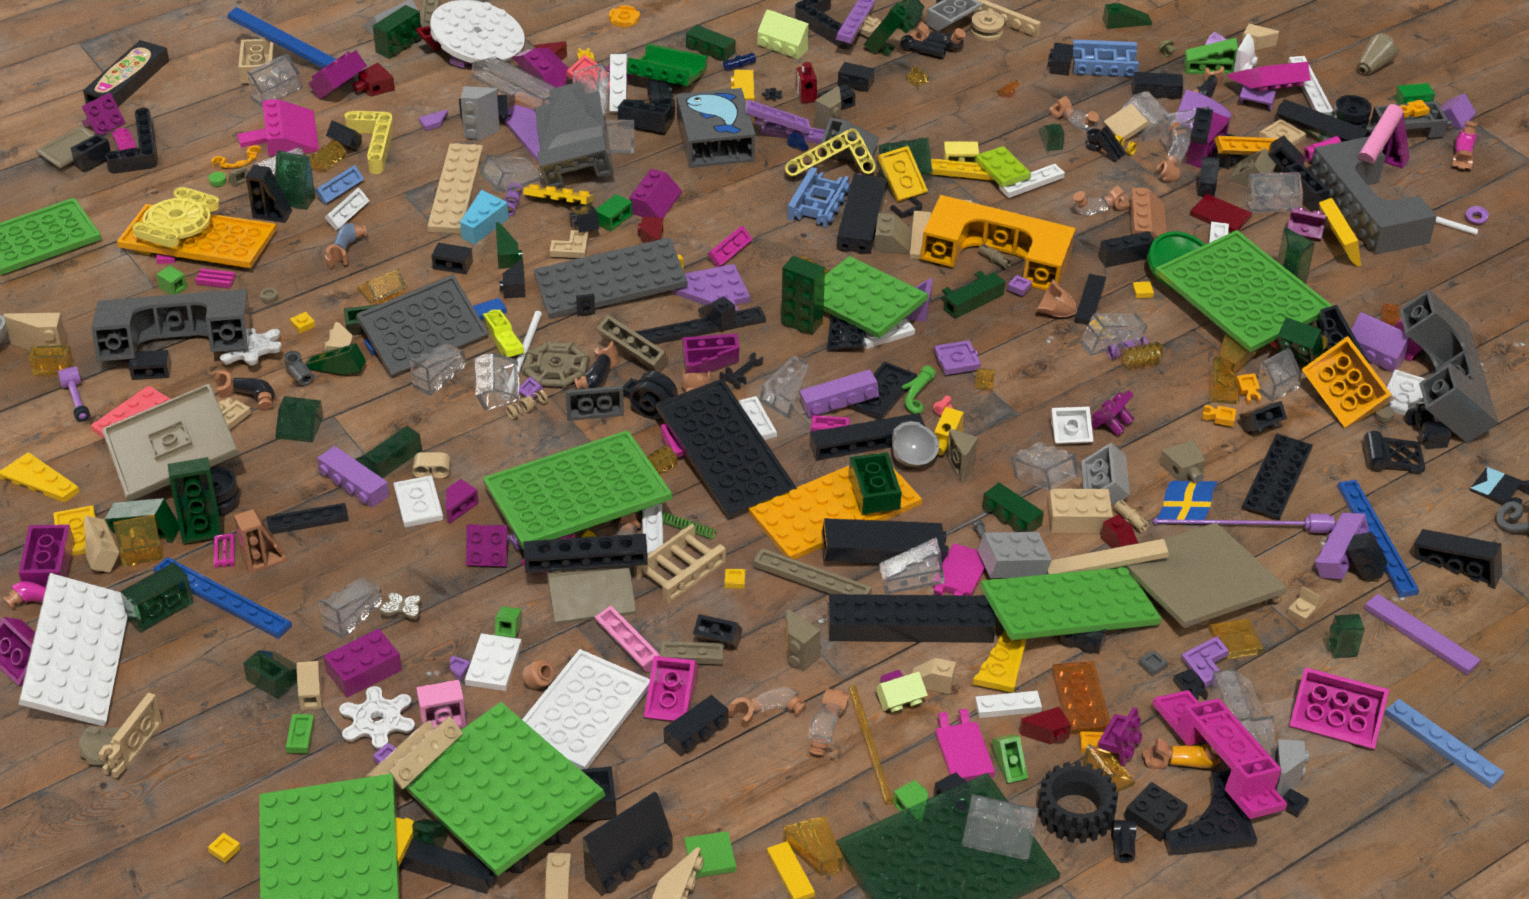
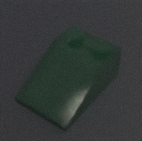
(295, 178)

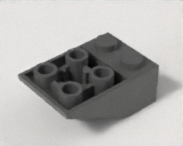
(838, 126)

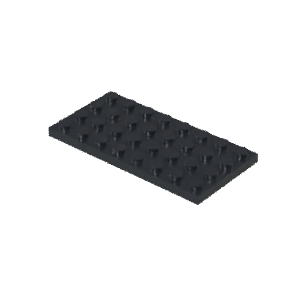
(725, 447)

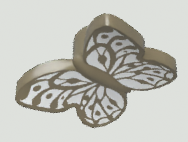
(401, 606)

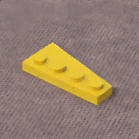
(535, 190)

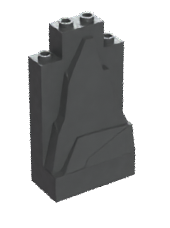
(572, 134)

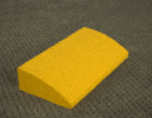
(1341, 230)

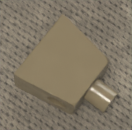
(1184, 462)

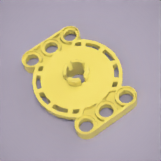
(177, 217)

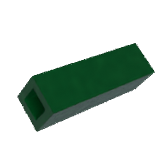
(886, 28)
(973, 295)

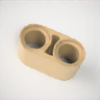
(432, 464)

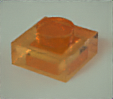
(1008, 89)

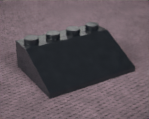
(626, 844)

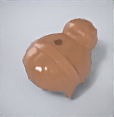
(694, 380)

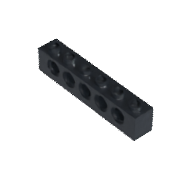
(585, 553)

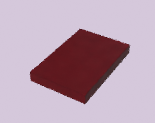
(1216, 210)

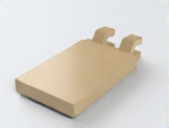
(132, 736)

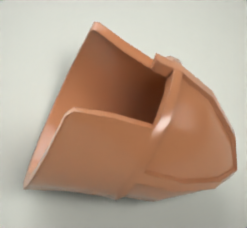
(1057, 302)

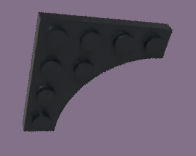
(1219, 827)

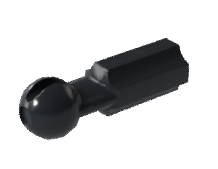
(925, 47)

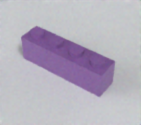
(839, 393)
(353, 477)
(1334, 558)

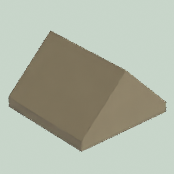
(961, 453)

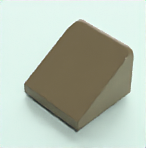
(238, 176)

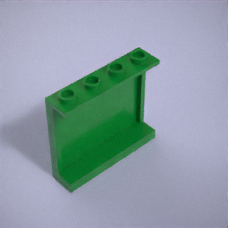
(668, 65)

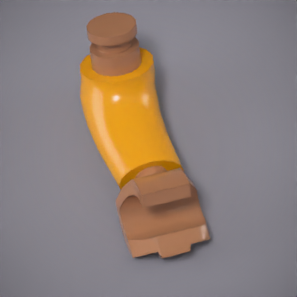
(1192, 756)

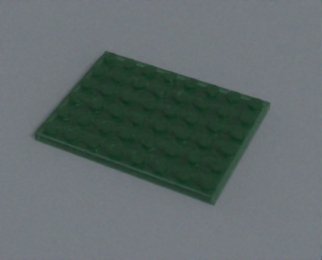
(927, 858)

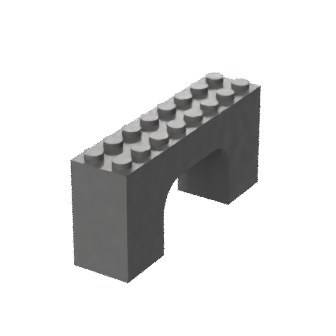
(1378, 222)
(127, 322)
(1458, 389)

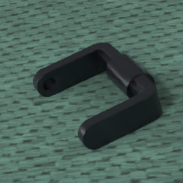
(908, 212)
(1418, 415)

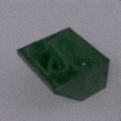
(270, 672)

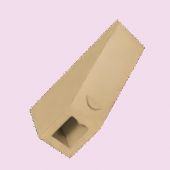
(680, 878)

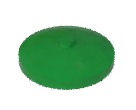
(1169, 247)

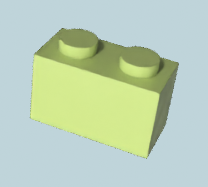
(901, 691)

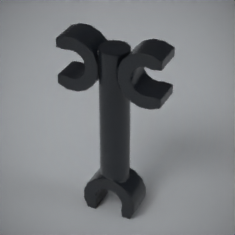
(738, 377)

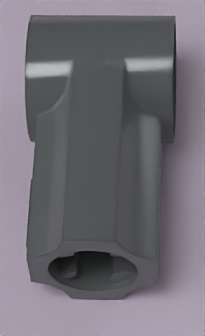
(297, 368)

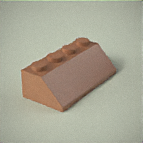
(1147, 212)

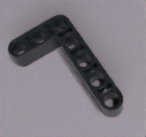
(813, 13)
(136, 158)

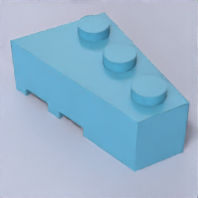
(482, 217)

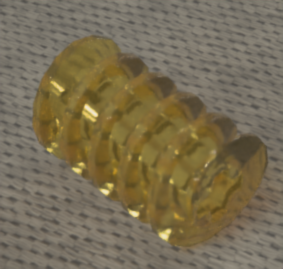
(327, 156)
(1141, 354)
(663, 459)

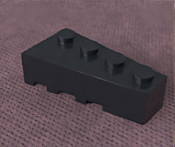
(1335, 328)
(1461, 555)

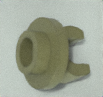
(1167, 47)

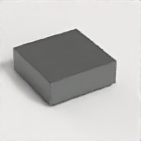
(1153, 663)

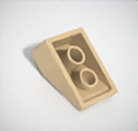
(35, 329)

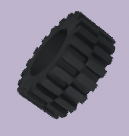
(1082, 782)

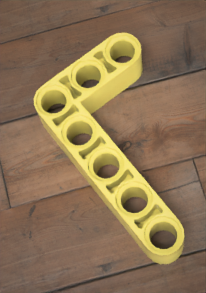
(381, 126)
(830, 151)

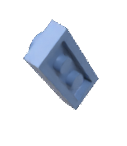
(339, 184)

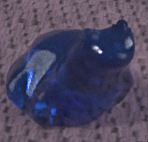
(797, 141)

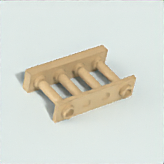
(684, 578)
(418, 751)

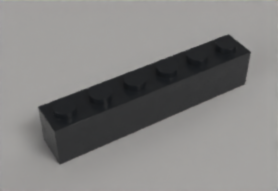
(857, 437)

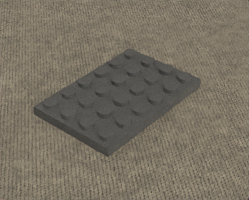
(420, 323)

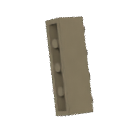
(632, 344)

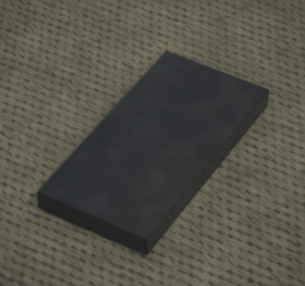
(890, 383)

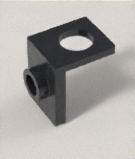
(585, 304)

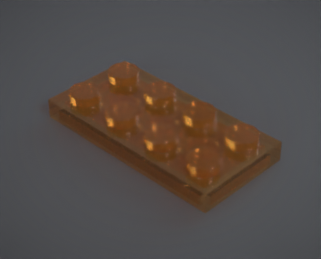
(1081, 696)

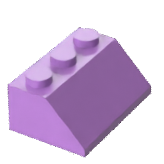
(1381, 342)

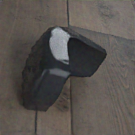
(1410, 416)

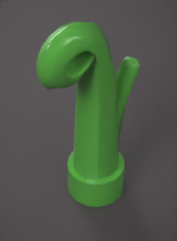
(925, 376)

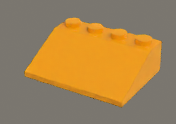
(1347, 383)

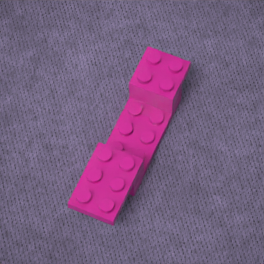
(1252, 768)

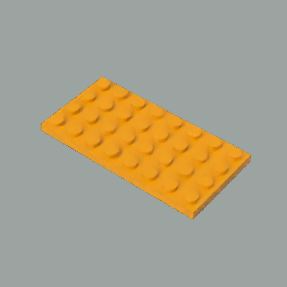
(223, 241)
(797, 517)

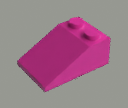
(670, 688)

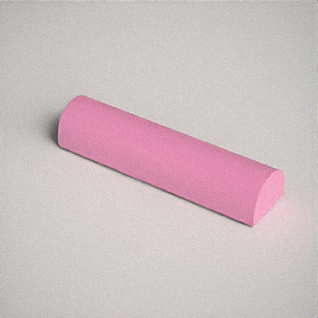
(1381, 134)
(627, 637)

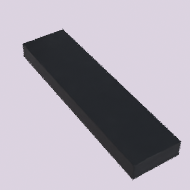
(1090, 298)
(307, 518)

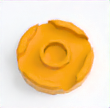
(624, 16)

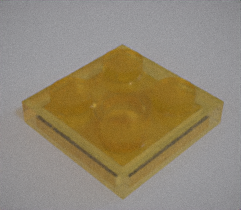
(1238, 638)

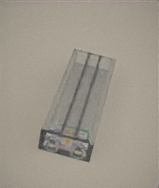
(512, 81)

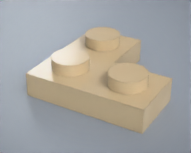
(573, 248)

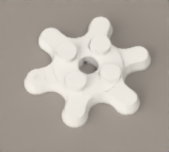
(258, 345)
(375, 707)

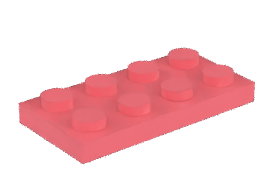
(139, 402)

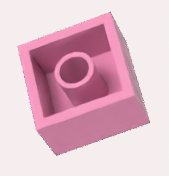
(440, 701)

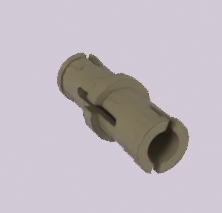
(995, 256)

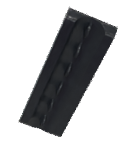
(844, 335)
(1278, 476)

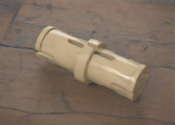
(1131, 516)

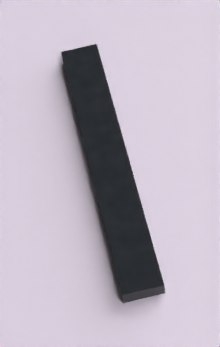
(700, 327)

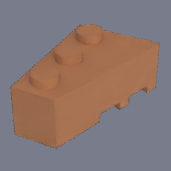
(257, 543)

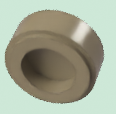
(269, 296)
(1385, 414)

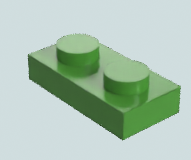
(300, 733)

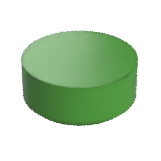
(217, 179)

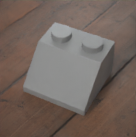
(1291, 758)

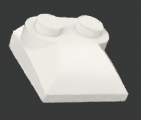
(1246, 55)
(1072, 425)

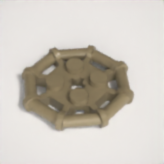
(546, 364)

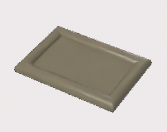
(59, 149)

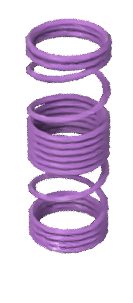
(516, 195)
(1130, 343)

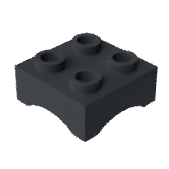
(1156, 810)

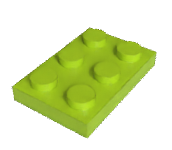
(1003, 166)

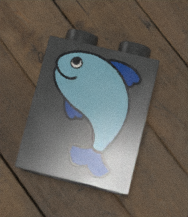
(715, 128)

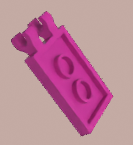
(961, 571)
(963, 747)

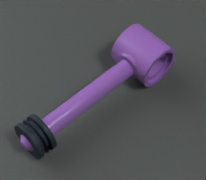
(70, 378)

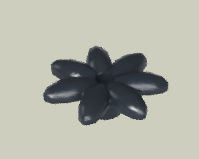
(772, 93)

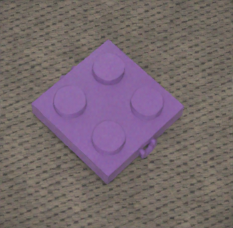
(957, 357)

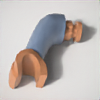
(347, 234)

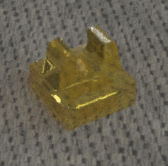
(917, 77)
(984, 378)

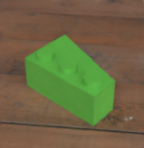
(1212, 57)

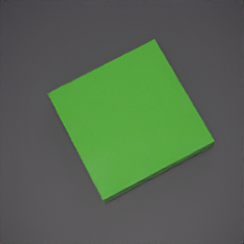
(716, 851)

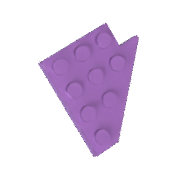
(714, 283)

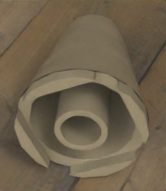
(1377, 53)

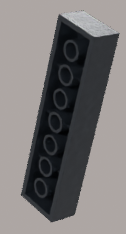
(910, 618)

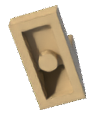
(1305, 605)

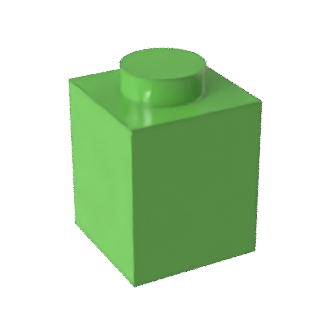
(171, 280)
(508, 622)

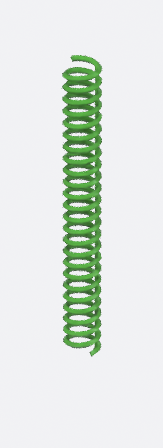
(685, 524)

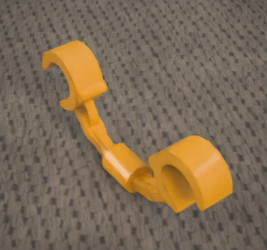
(251, 153)

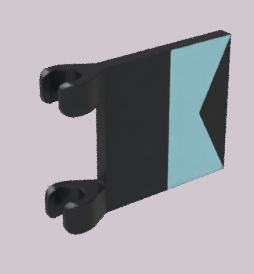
(1499, 486)

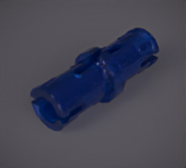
(739, 61)

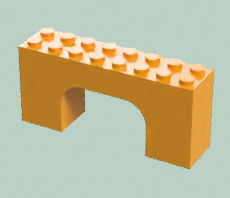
(965, 224)

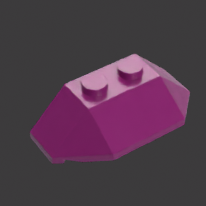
(543, 65)

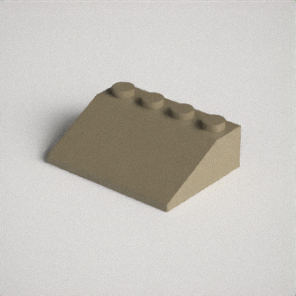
(588, 592)

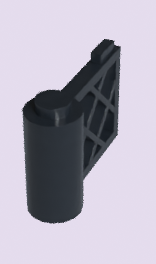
(1380, 454)

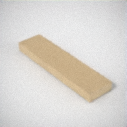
(920, 221)

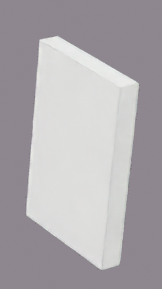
(1405, 390)
(418, 501)

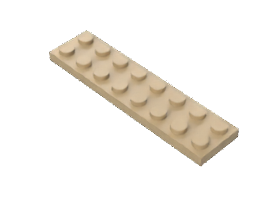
(455, 187)

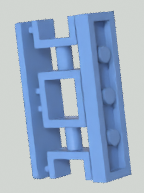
(1118, 51)
(816, 207)

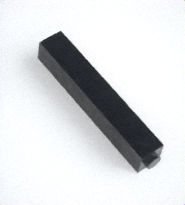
(1319, 122)
(448, 866)

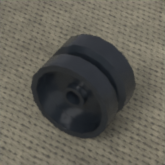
(1353, 110)
(649, 390)
(225, 489)

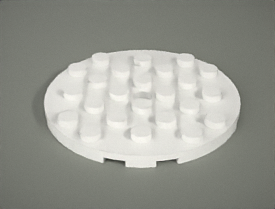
(457, 26)

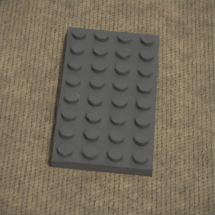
(611, 277)

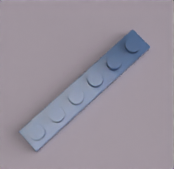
(1444, 743)

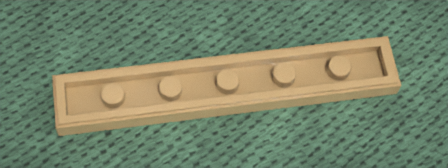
(1111, 558)

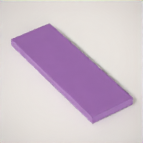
(524, 127)

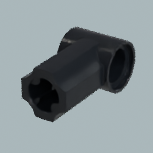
(1124, 835)

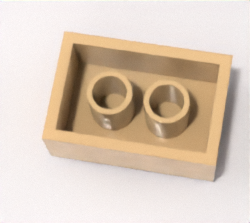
(254, 54)
(1078, 510)

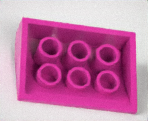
(1273, 76)
(289, 127)
(1339, 708)

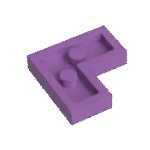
(1202, 659)

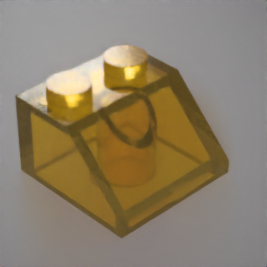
(382, 287)
(138, 540)

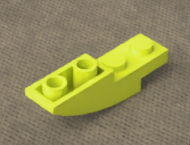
(502, 333)

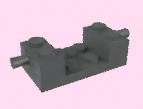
(1433, 123)

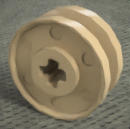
(987, 25)

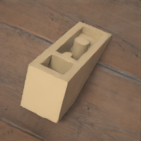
(100, 545)

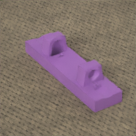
(777, 116)

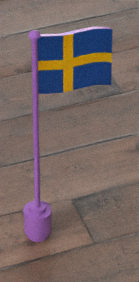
(1190, 503)

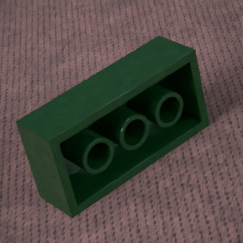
(802, 295)
(195, 500)

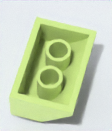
(783, 34)

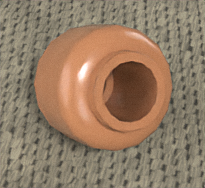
(538, 674)

